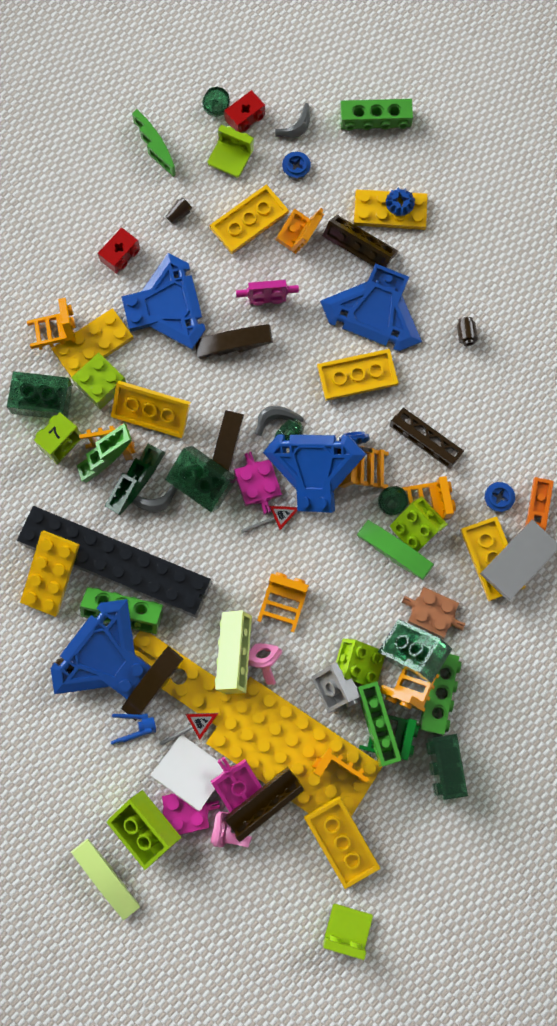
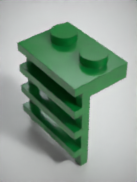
(404, 734)

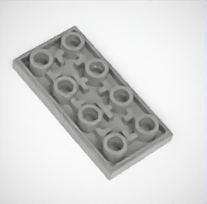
(520, 560)

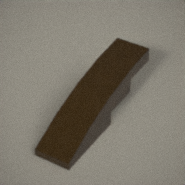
(234, 340)
(228, 439)
(152, 682)

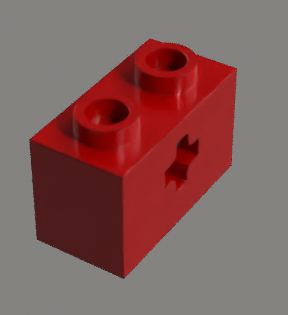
(245, 112)
(119, 250)

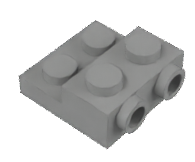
(334, 689)

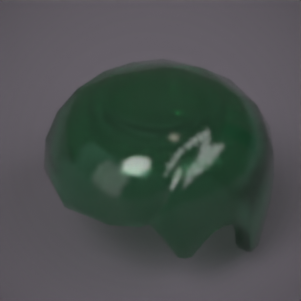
(215, 101)
(289, 428)
(392, 500)

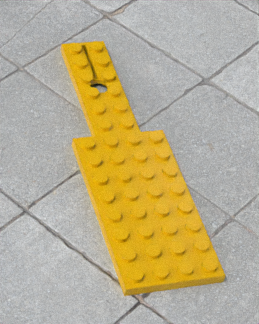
(269, 733)

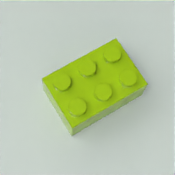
(143, 829)

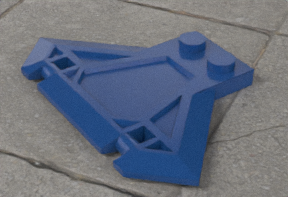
(167, 304)
(375, 309)
(314, 466)
(101, 654)

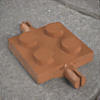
(433, 612)

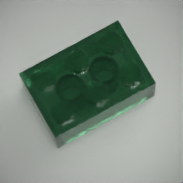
(39, 395)
(201, 478)
(415, 650)
(446, 767)

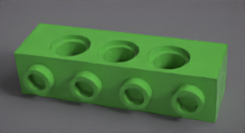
(383, 108)
(146, 622)
(427, 721)
(378, 724)

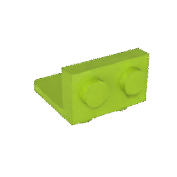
(231, 151)

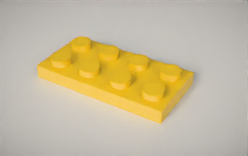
(372, 211)
(249, 219)
(101, 335)
(357, 374)
(150, 409)
(484, 543)
(49, 573)
(342, 842)

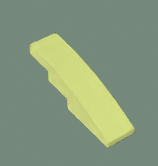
(105, 879)

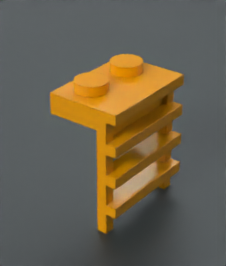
(298, 230)
(65, 326)
(91, 436)
(357, 474)
(439, 496)
(286, 588)
(407, 697)
(321, 764)

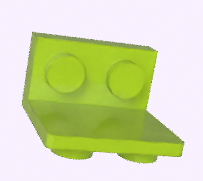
(418, 524)
(359, 661)
(347, 931)

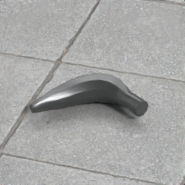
(299, 127)
(275, 412)
(158, 504)

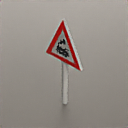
(281, 516)
(199, 722)

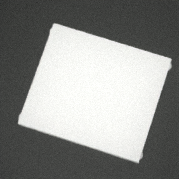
(188, 772)

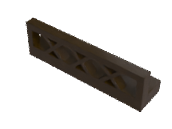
(359, 242)
(423, 441)
(264, 804)

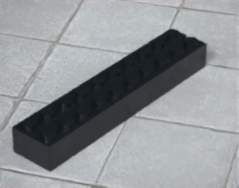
(122, 563)

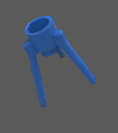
(145, 726)

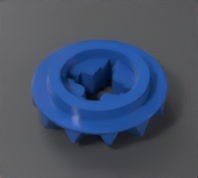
(294, 158)
(395, 207)
(359, 437)
(495, 489)

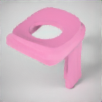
(265, 663)
(223, 835)

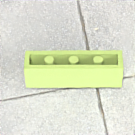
(233, 652)

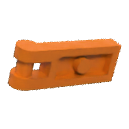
(540, 501)

